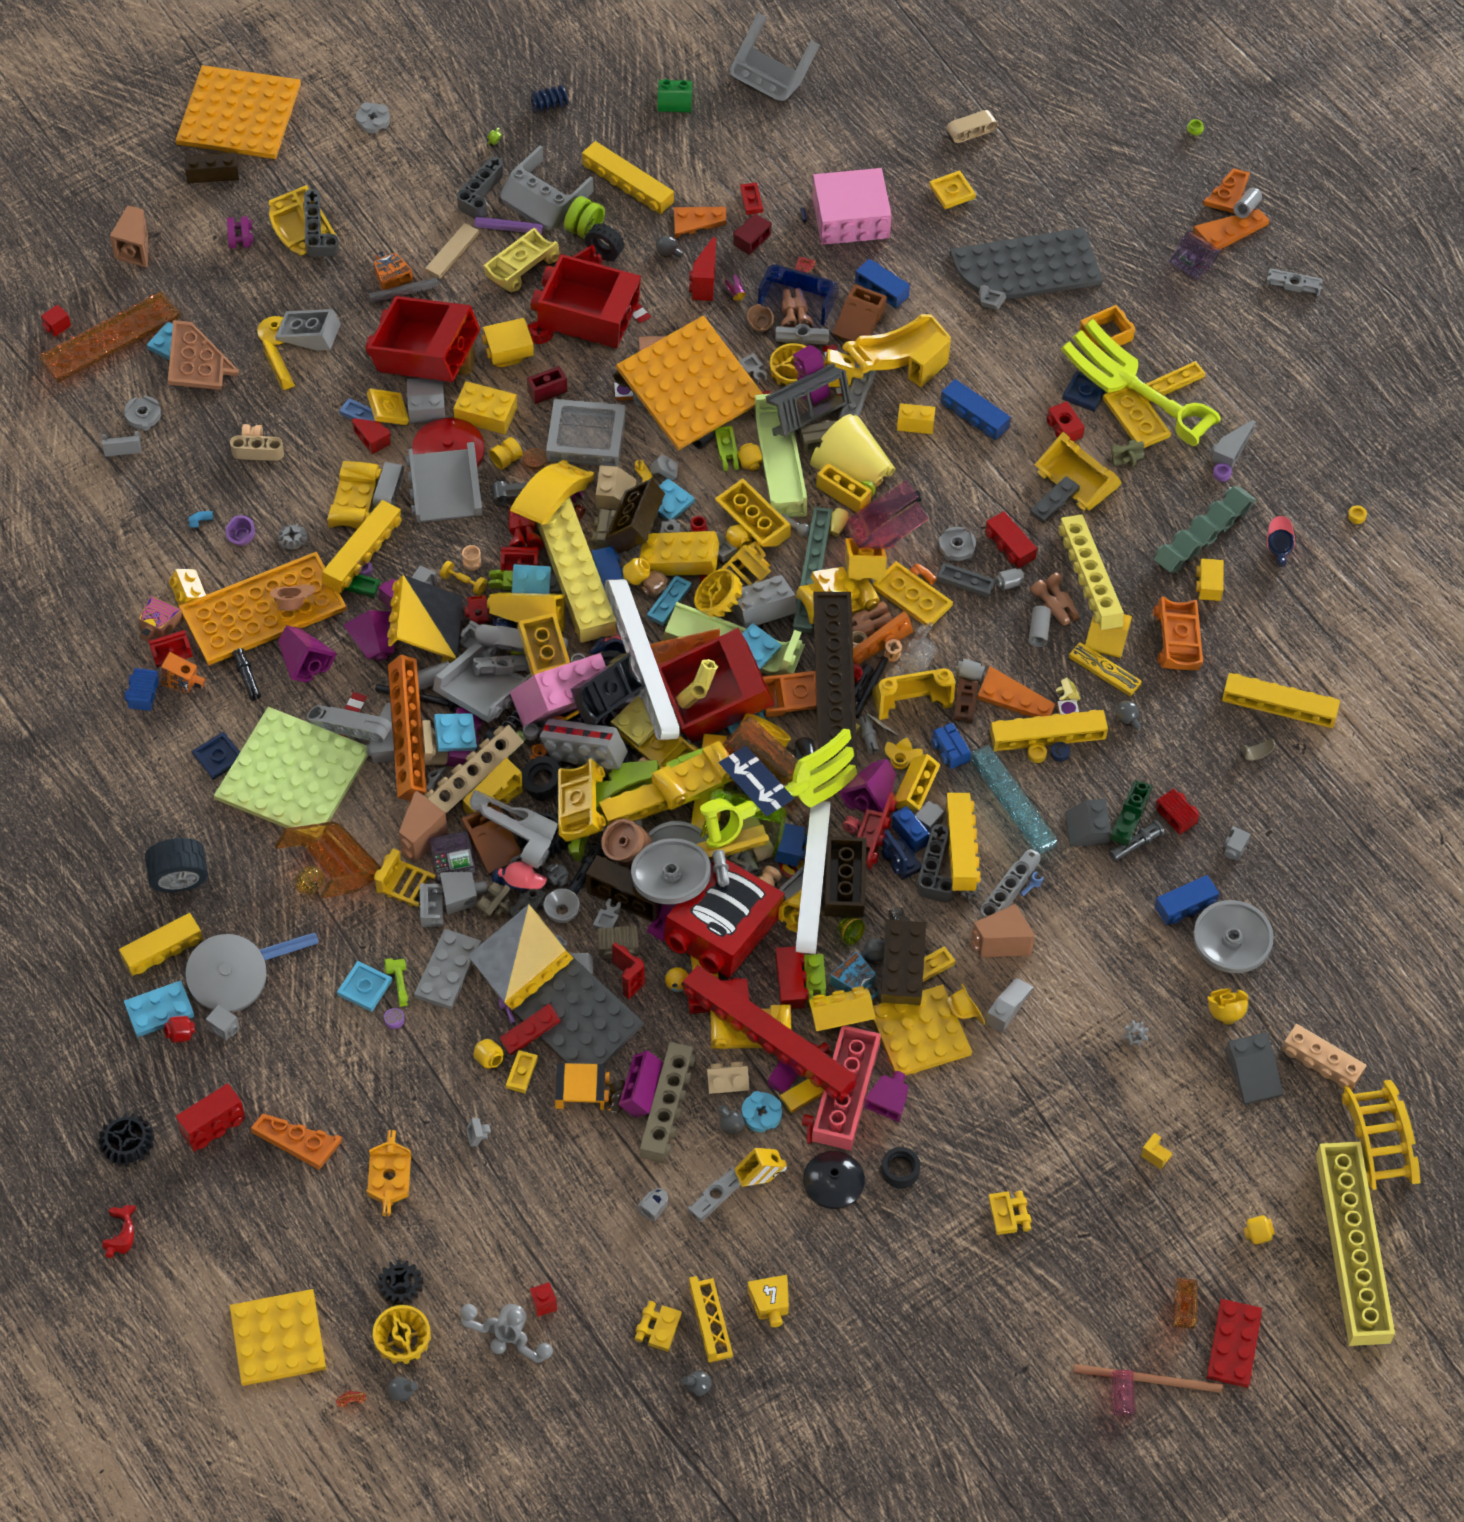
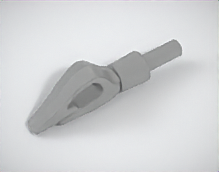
(433, 781)

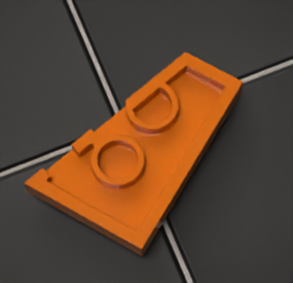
(1229, 191)
(695, 218)

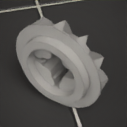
(299, 539)

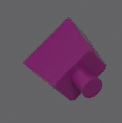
(888, 1096)

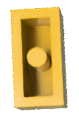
(916, 418)
(1210, 579)

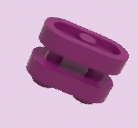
(246, 237)

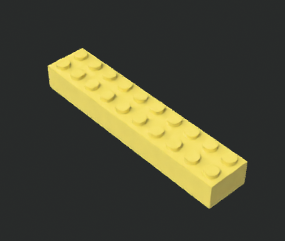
(577, 575)
(1355, 1244)

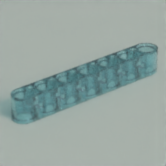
(1013, 799)

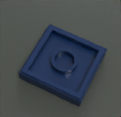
(1083, 392)
(216, 755)

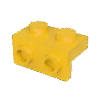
(186, 585)

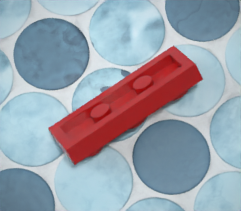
(530, 1029)

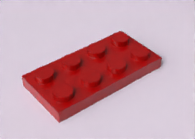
(1234, 1343)

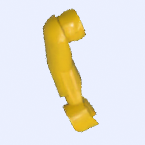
(643, 470)

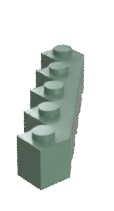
(1204, 529)

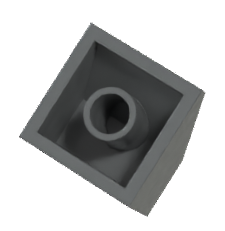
(1088, 823)

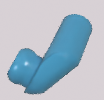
(199, 516)

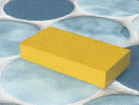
(801, 1095)

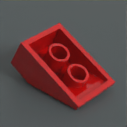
(703, 273)

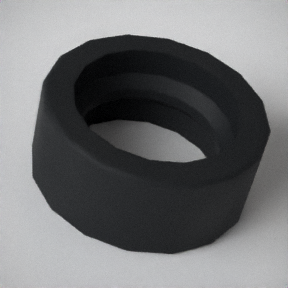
(905, 1153)

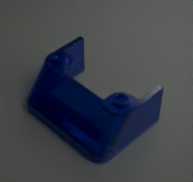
(802, 280)

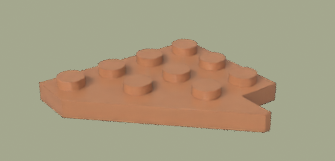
(196, 360)

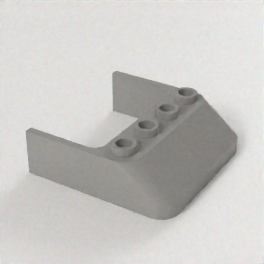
(765, 72)
(536, 198)

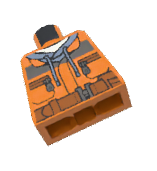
(391, 271)
(180, 674)

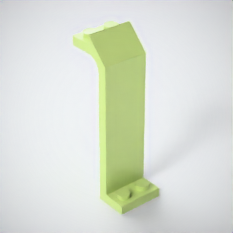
(780, 462)
(690, 621)

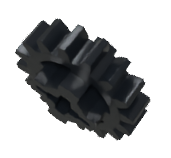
(400, 1291)

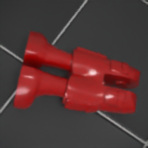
(519, 525)

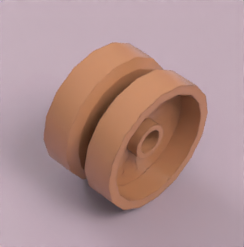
(624, 841)

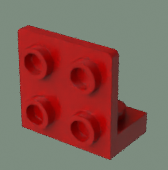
(632, 967)

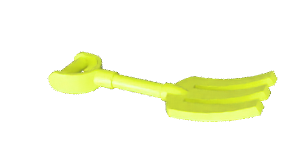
(1125, 376)
(804, 786)

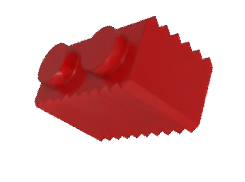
(1177, 811)

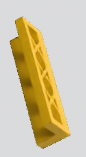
(746, 840)
(703, 1319)

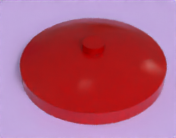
(448, 435)

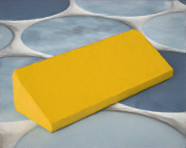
(278, 365)

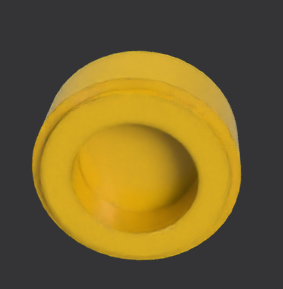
(1357, 514)
(1037, 753)

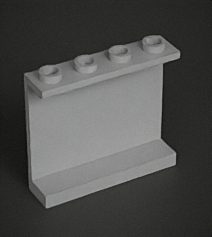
(444, 484)

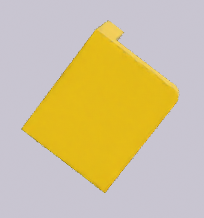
(1155, 1152)

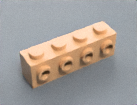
(1323, 1057)

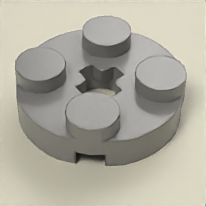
(372, 110)
(146, 420)
(953, 552)

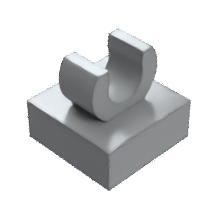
(477, 1132)

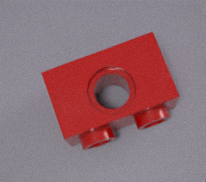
(1065, 420)

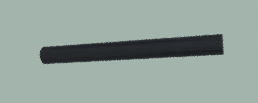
(868, 690)
(423, 697)

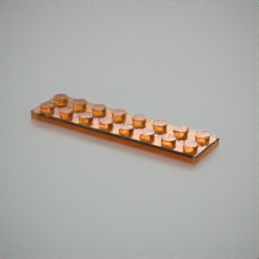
(109, 336)

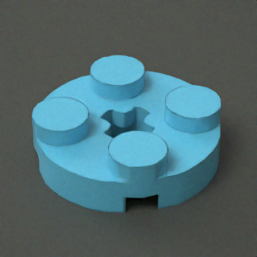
(765, 1101)

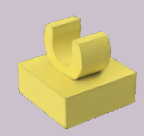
(1069, 689)

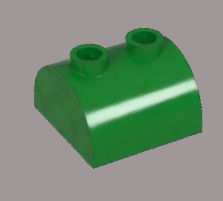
(675, 95)

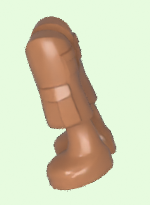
(795, 306)
(1060, 603)
(862, 622)

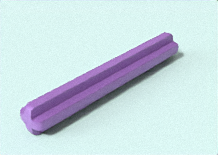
(507, 225)

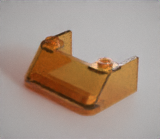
(765, 747)

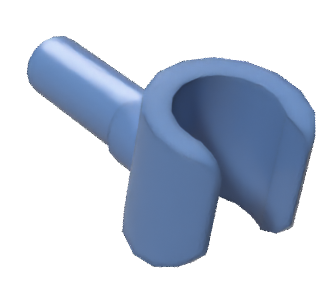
(1033, 883)

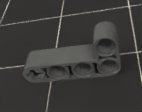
(471, 195)
(315, 237)
(935, 861)

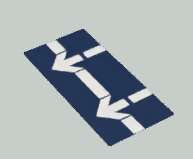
(756, 780)

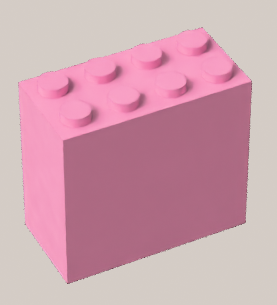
(851, 206)
(549, 691)

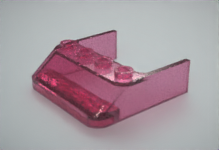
(872, 525)

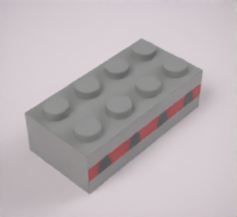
(580, 741)

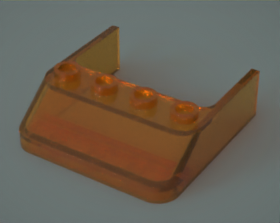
(337, 852)

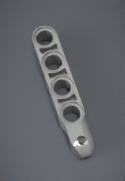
(501, 637)
(350, 723)
(1025, 865)

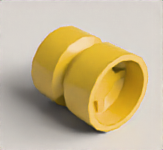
(504, 454)

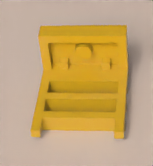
(748, 557)
(391, 874)

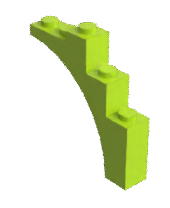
(627, 778)

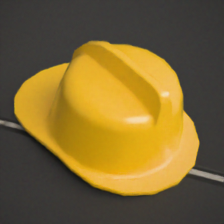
(963, 1006)

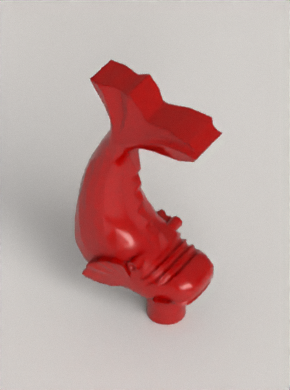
(125, 1239)

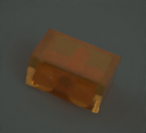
(1185, 1303)

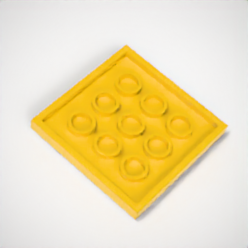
(921, 1034)
(277, 1337)

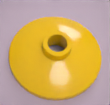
(268, 329)

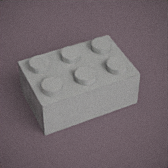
(765, 602)

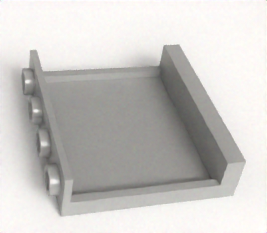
(482, 694)

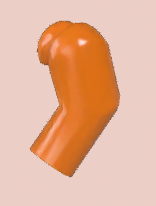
(924, 572)

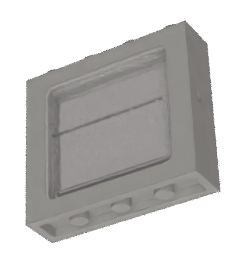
(586, 433)

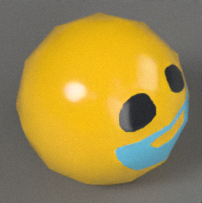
(674, 979)

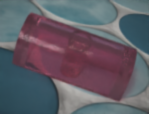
(1123, 1392)

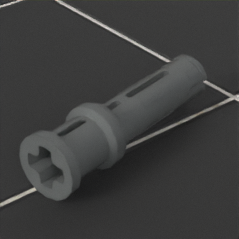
(1144, 836)

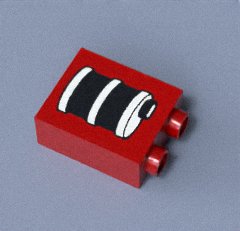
(724, 922)

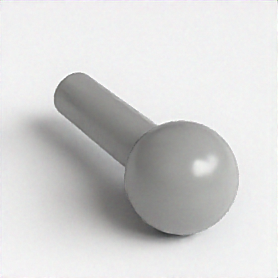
(802, 529)

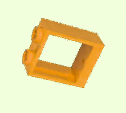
(1108, 315)

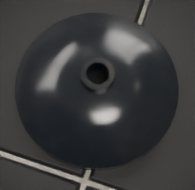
(831, 1190)

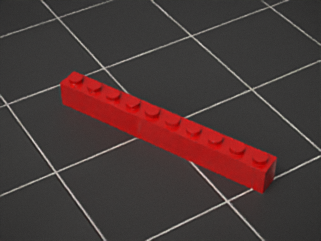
(769, 1033)

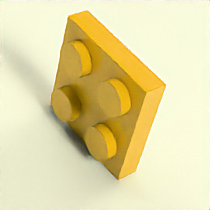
(952, 189)
(387, 406)
(835, 581)

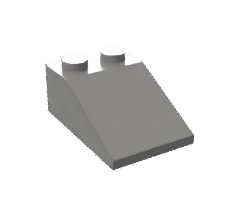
(309, 328)
(425, 400)

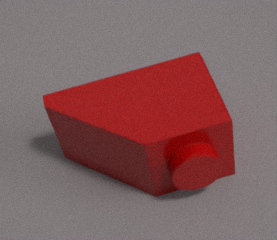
(371, 434)

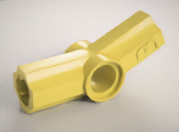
(694, 692)

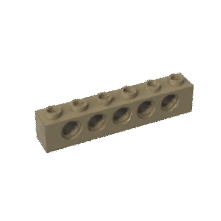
(658, 1149)

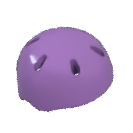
(242, 535)

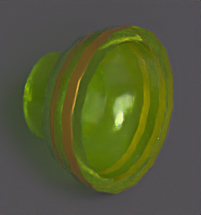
(851, 930)

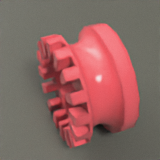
(851, 824)

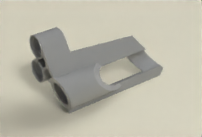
(534, 827)

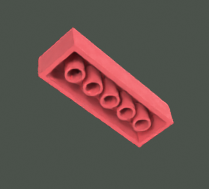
(838, 1120)

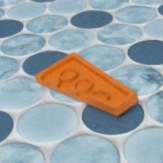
(1231, 229)
(895, 629)
(669, 649)
(1011, 695)
(303, 1143)

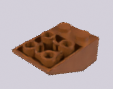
(860, 313)
(490, 841)

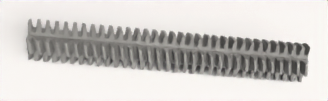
(425, 284)

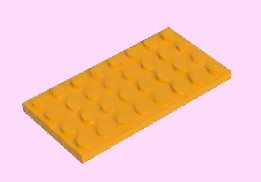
(248, 615)

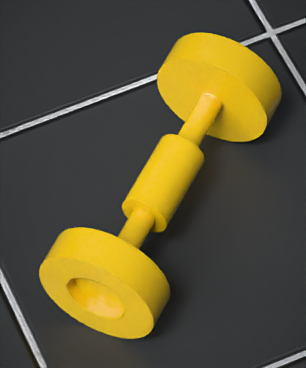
(479, 585)

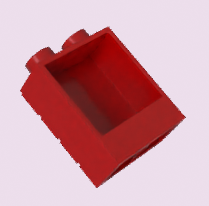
(587, 300)
(423, 338)
(733, 691)

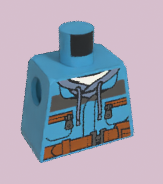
(854, 973)

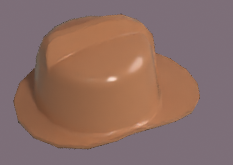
(291, 597)

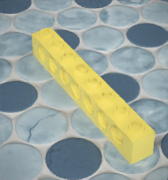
(1091, 572)

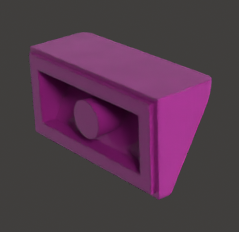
(782, 1078)

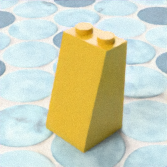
(527, 605)

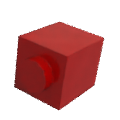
(55, 321)
(543, 1299)

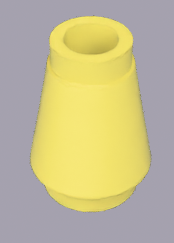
(838, 521)

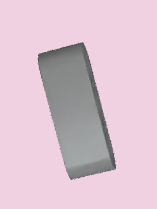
(388, 483)

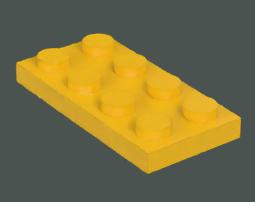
(1137, 416)
(912, 594)

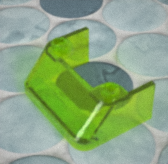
(738, 798)

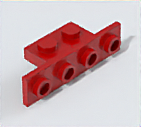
(873, 829)

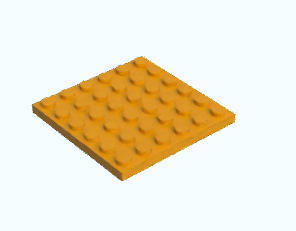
(238, 112)
(690, 382)

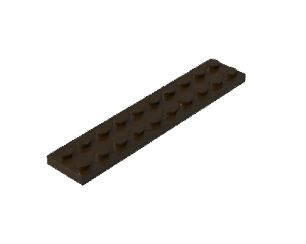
(834, 668)

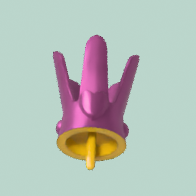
(737, 289)

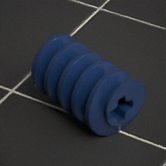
(548, 98)

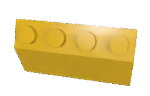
(754, 514)

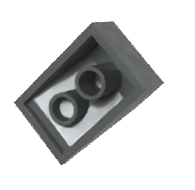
(1254, 1068)

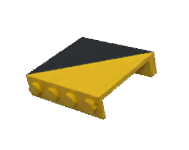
(425, 617)
(520, 957)

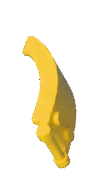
(893, 348)
(549, 490)

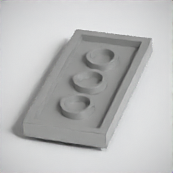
(447, 969)

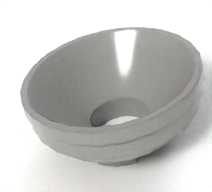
(561, 898)

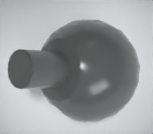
(667, 246)
(1128, 713)
(873, 950)
(730, 1121)
(698, 1382)
(401, 1388)

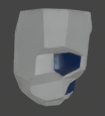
(653, 1204)

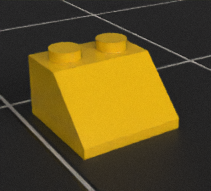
(1109, 640)

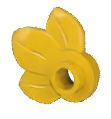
(901, 752)

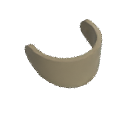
(1258, 751)

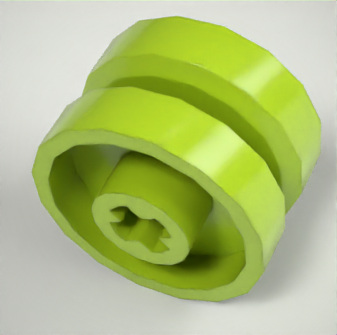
(582, 216)

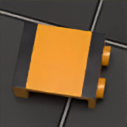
(581, 1084)

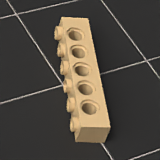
(510, 741)

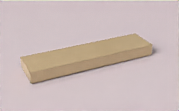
(452, 251)

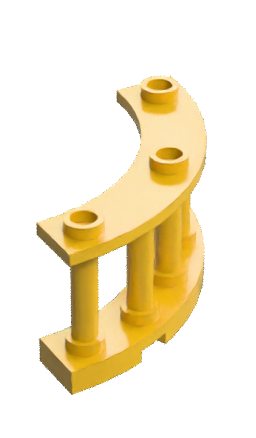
(1402, 1125)

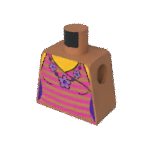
(158, 618)

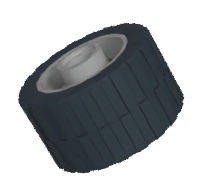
(176, 865)

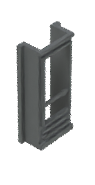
(786, 399)

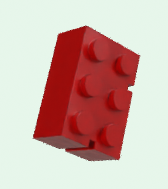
(210, 1117)

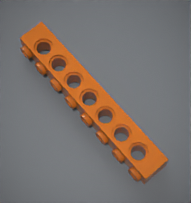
(406, 727)

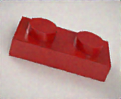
(751, 198)

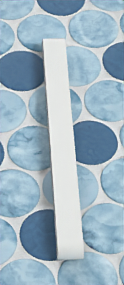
(642, 659)
(813, 878)

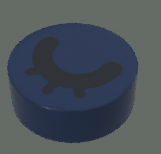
(1060, 751)

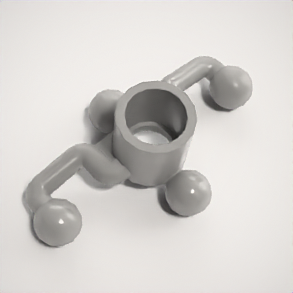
(507, 1330)

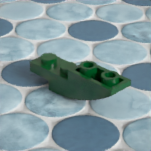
(1131, 812)

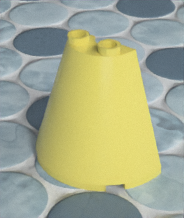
(853, 451)

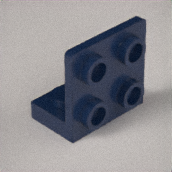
(900, 856)

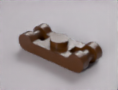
(966, 700)

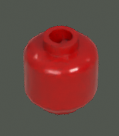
(179, 1029)

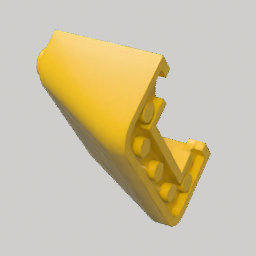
(1069, 460)
(936, 683)

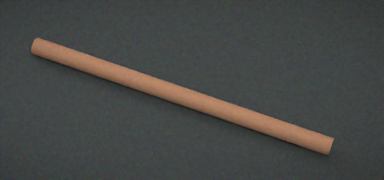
(1148, 1378)

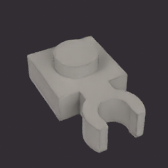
(753, 367)
(607, 917)

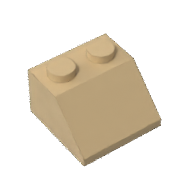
(611, 486)

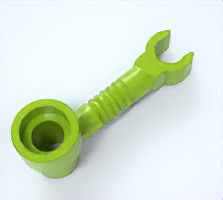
(396, 967)

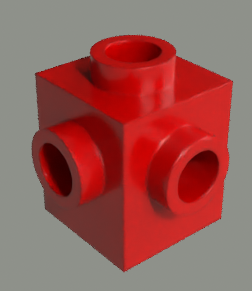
(474, 604)

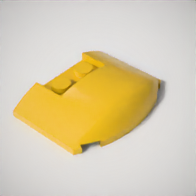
(288, 219)

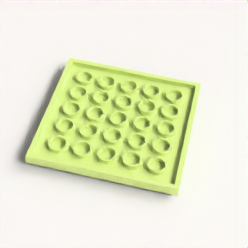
(291, 771)

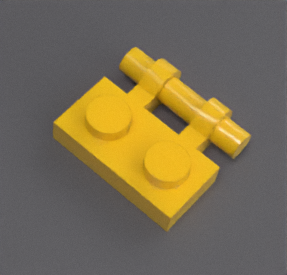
(1003, 1213)
(664, 1329)

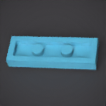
(666, 603)

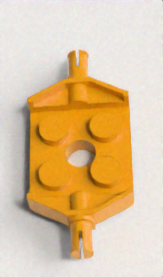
(385, 1159)

